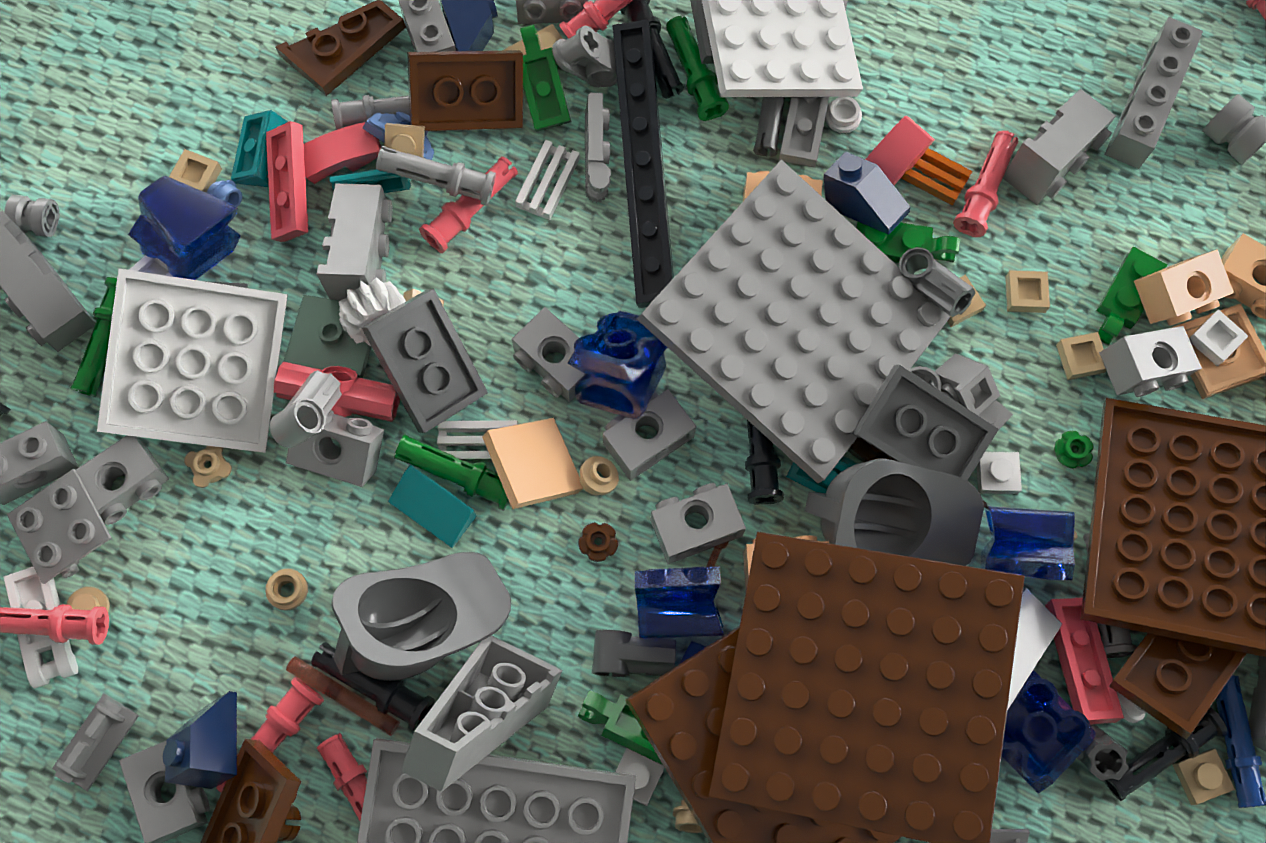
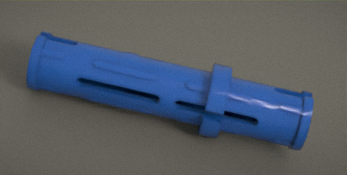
(1239, 745)

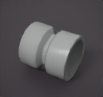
(1238, 128)

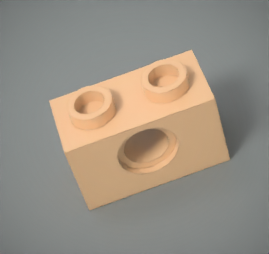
(1243, 263)
(1184, 287)

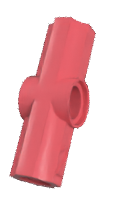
(358, 394)

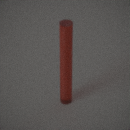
(342, 695)

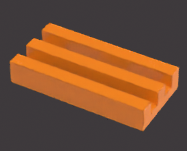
(942, 169)

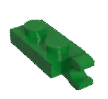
(542, 83)
(909, 236)
(1121, 301)
(619, 723)

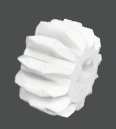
(366, 305)

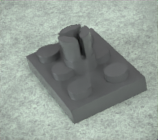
(425, 360)
(924, 426)

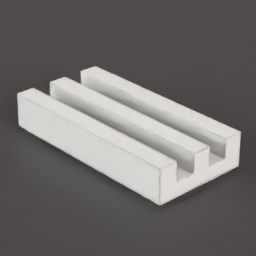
(558, 154)
(468, 426)

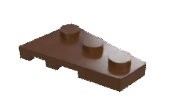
(338, 51)

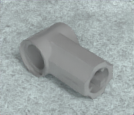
(306, 411)

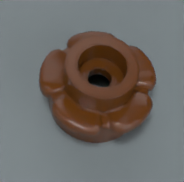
(598, 552)

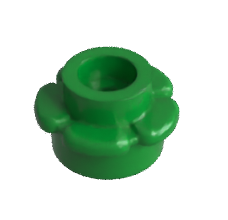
(1067, 456)

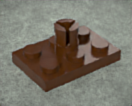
(466, 89)
(1175, 679)
(256, 800)

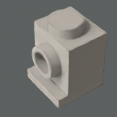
(968, 383)

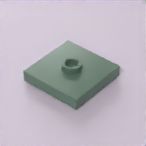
(321, 340)

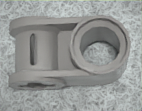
(587, 57)

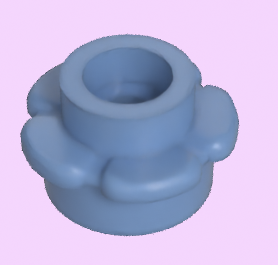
(226, 191)

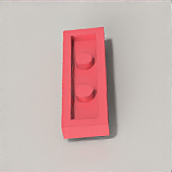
(287, 182)
(1084, 663)

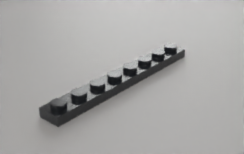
(643, 160)

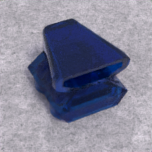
(184, 227)
(620, 365)
(1030, 542)
(678, 602)
(1043, 733)

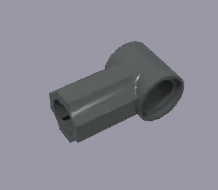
(937, 282)
(625, 654)
(1104, 756)

